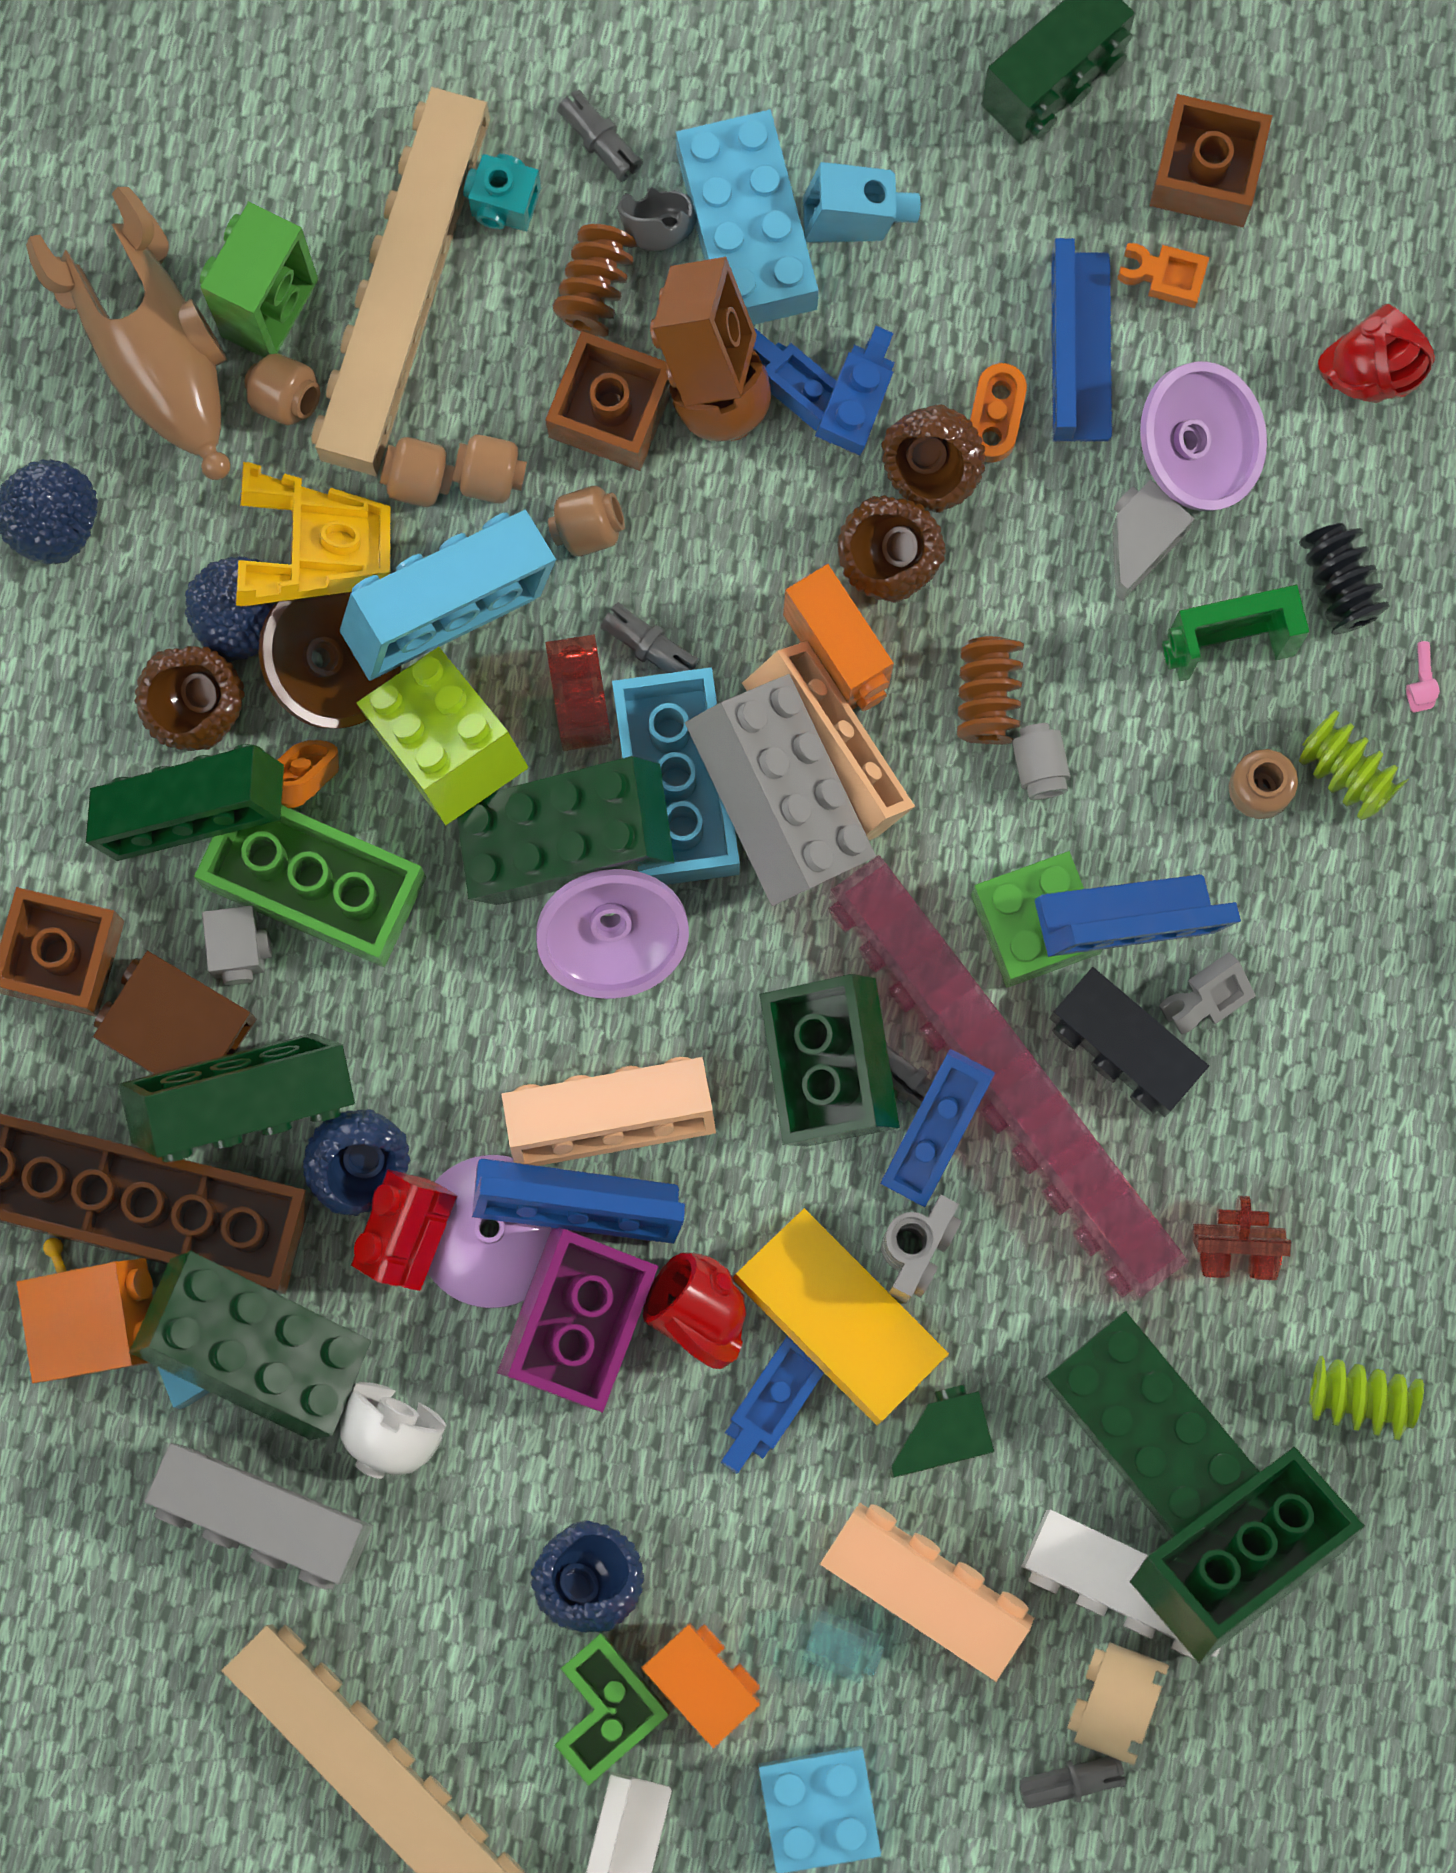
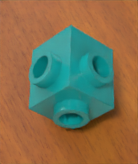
(502, 192)

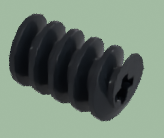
(1343, 577)

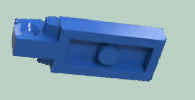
(795, 379)
(858, 394)
(771, 1404)

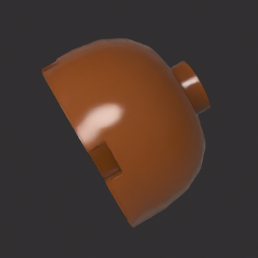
(733, 417)

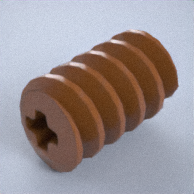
(591, 277)
(987, 690)

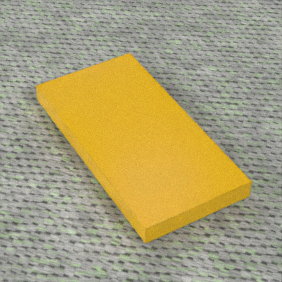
(840, 1316)

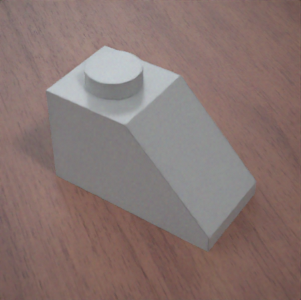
(1144, 533)

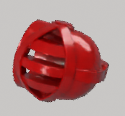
(1378, 358)
(706, 1311)

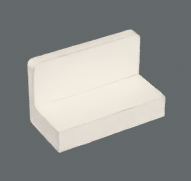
(629, 1826)

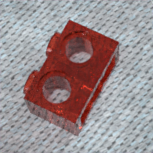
(578, 692)

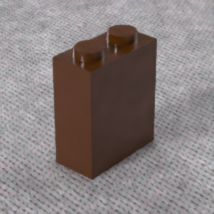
(169, 1018)

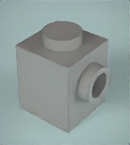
(235, 944)

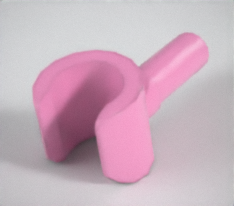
(1423, 694)

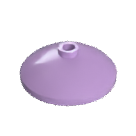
(1221, 434)
(615, 952)
(479, 1268)

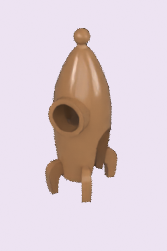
(161, 353)

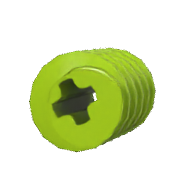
(1350, 767)
(1365, 1397)

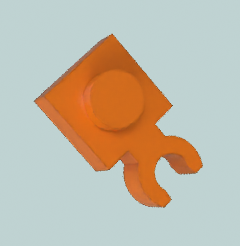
(1173, 275)

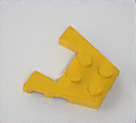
(333, 540)

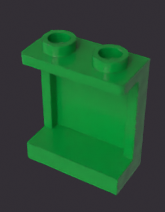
(1270, 612)

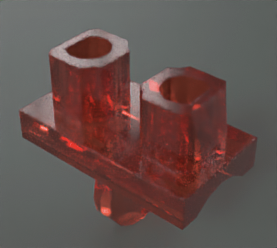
(1262, 1244)

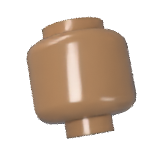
(282, 389)
(488, 469)
(416, 472)
(586, 521)
(1267, 768)

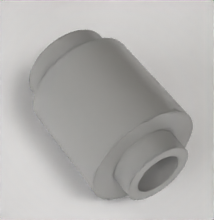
(1041, 761)

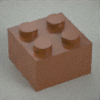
(1210, 160)
(704, 331)
(609, 401)
(58, 951)

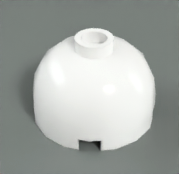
(387, 1432)

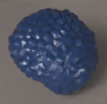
(47, 511)
(214, 614)
(351, 1158)
(588, 1577)

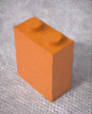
(840, 637)
(84, 1318)

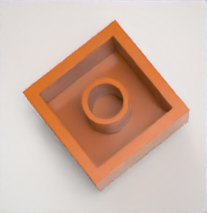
(703, 1684)

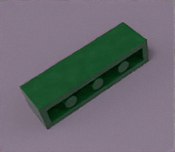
(185, 802)

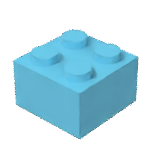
(819, 1810)

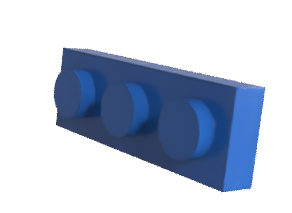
(937, 1127)

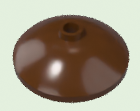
(314, 694)

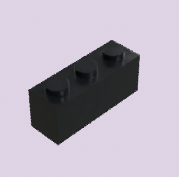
(1127, 1043)

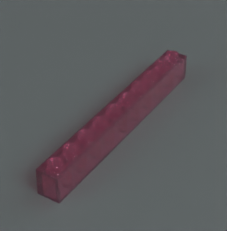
(1021, 1095)

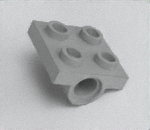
(934, 1232)

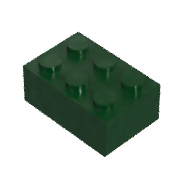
(1056, 64)
(829, 1060)

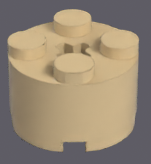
(1118, 1703)

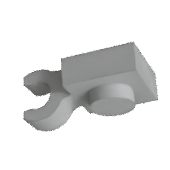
(1215, 994)

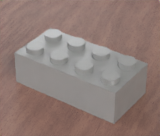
(780, 789)
(259, 1514)

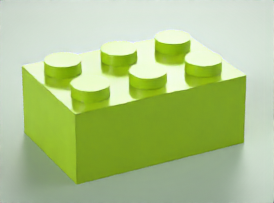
(443, 735)

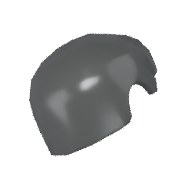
(658, 219)

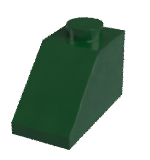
(945, 1433)

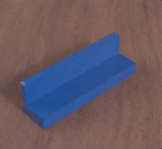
(1080, 344)
(1130, 915)
(577, 1201)

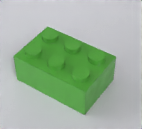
(258, 280)

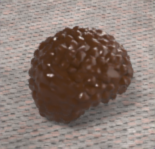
(934, 457)
(890, 548)
(189, 697)

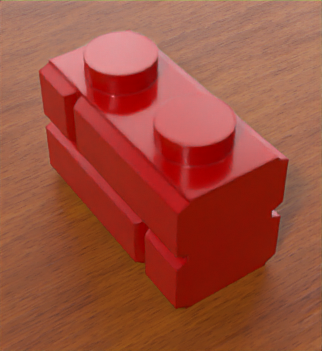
(403, 1230)

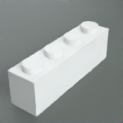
(1095, 1569)

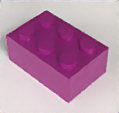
(577, 1319)

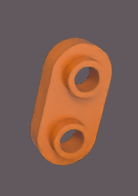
(996, 414)
(307, 770)

